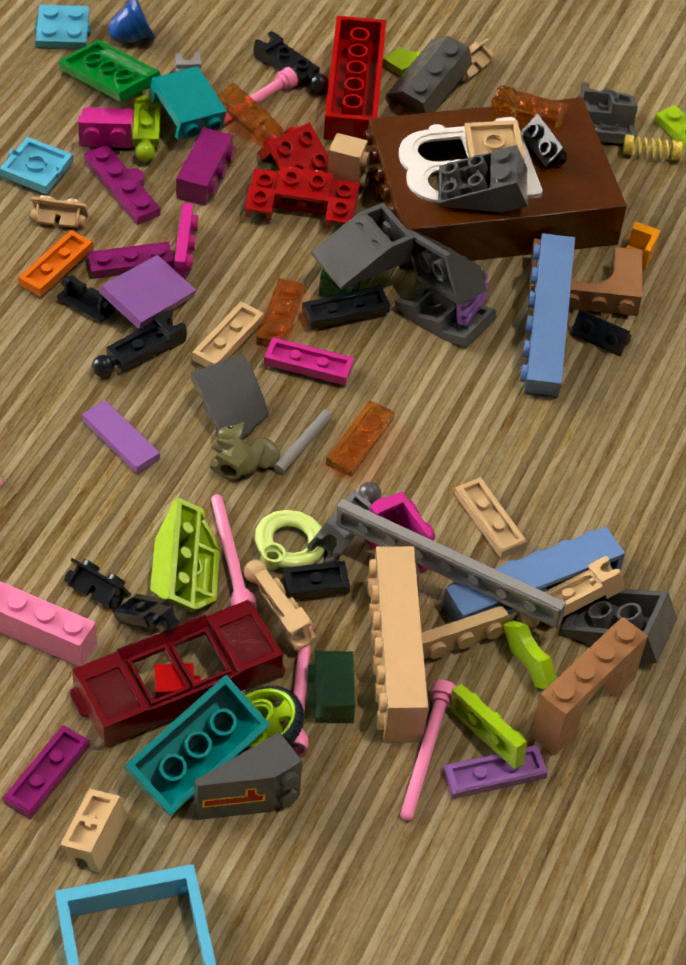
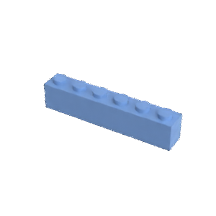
(549, 315)
(540, 570)

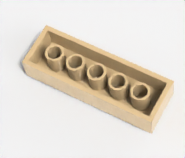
(397, 645)

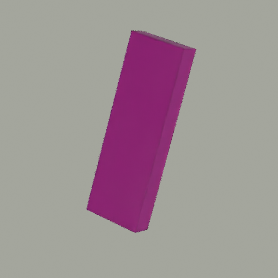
(46, 772)

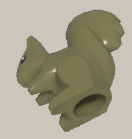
(238, 457)

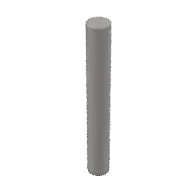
(302, 442)

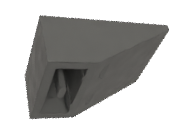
(485, 182)
(365, 247)

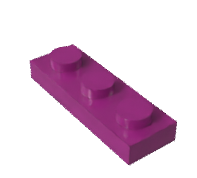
(120, 260)

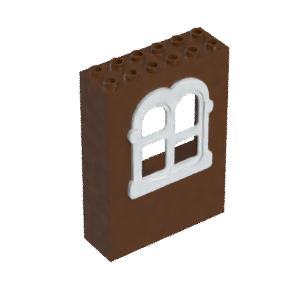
(563, 200)

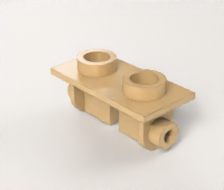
(480, 58)
(71, 212)

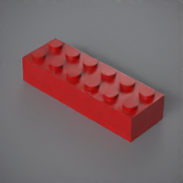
(354, 76)

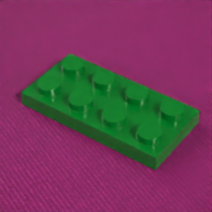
(109, 70)

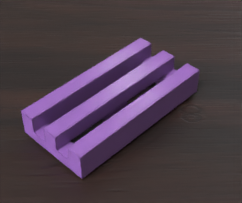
(469, 308)

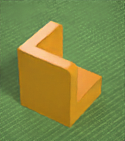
(644, 239)

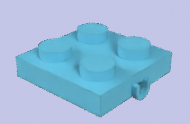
(62, 26)
(36, 165)

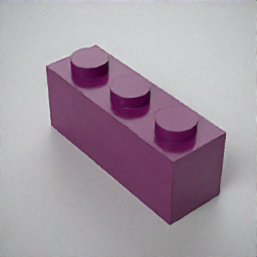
(205, 166)

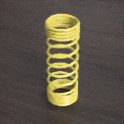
(629, 147)

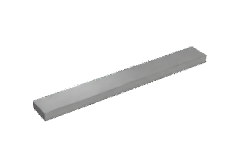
(452, 564)

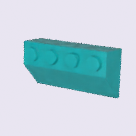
(195, 744)

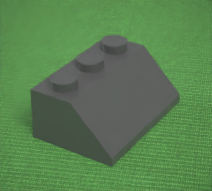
(432, 75)
(446, 270)

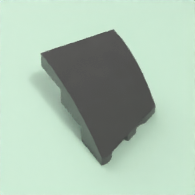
(611, 113)
(439, 316)
(231, 394)

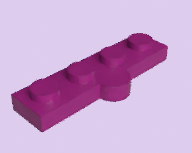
(123, 183)

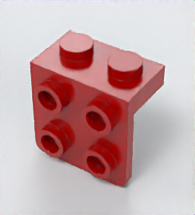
(296, 148)

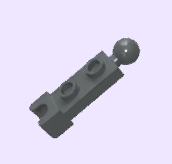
(335, 538)

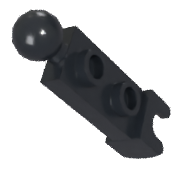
(282, 56)
(141, 345)

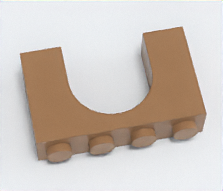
(615, 295)
(606, 664)

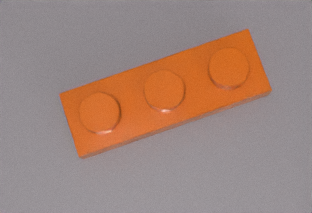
(55, 263)

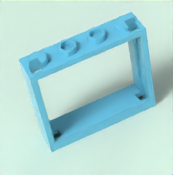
(133, 891)

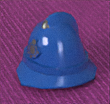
(130, 24)

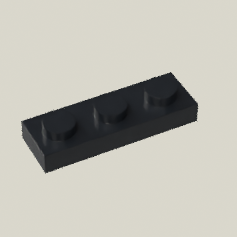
(345, 307)

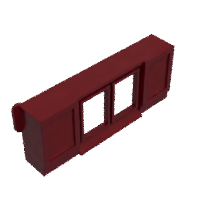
(121, 705)

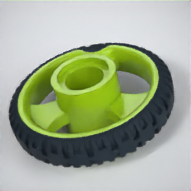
(290, 709)

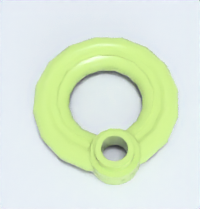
(274, 554)

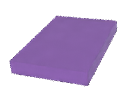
(147, 291)

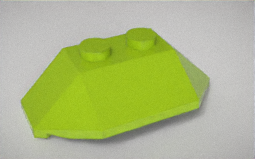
(185, 558)

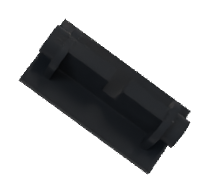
(544, 142)
(85, 299)
(600, 332)
(87, 575)

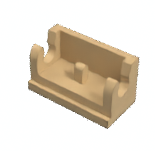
(94, 829)

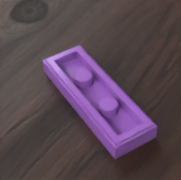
(120, 436)
(492, 773)

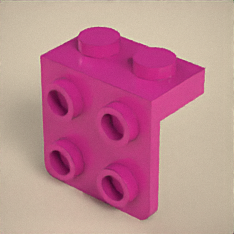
(105, 127)
(404, 513)

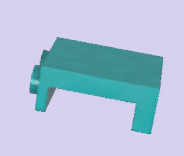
(188, 101)

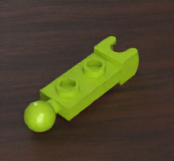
(146, 127)

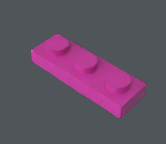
(186, 240)
(308, 361)

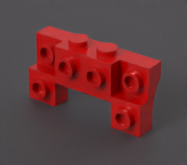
(304, 192)

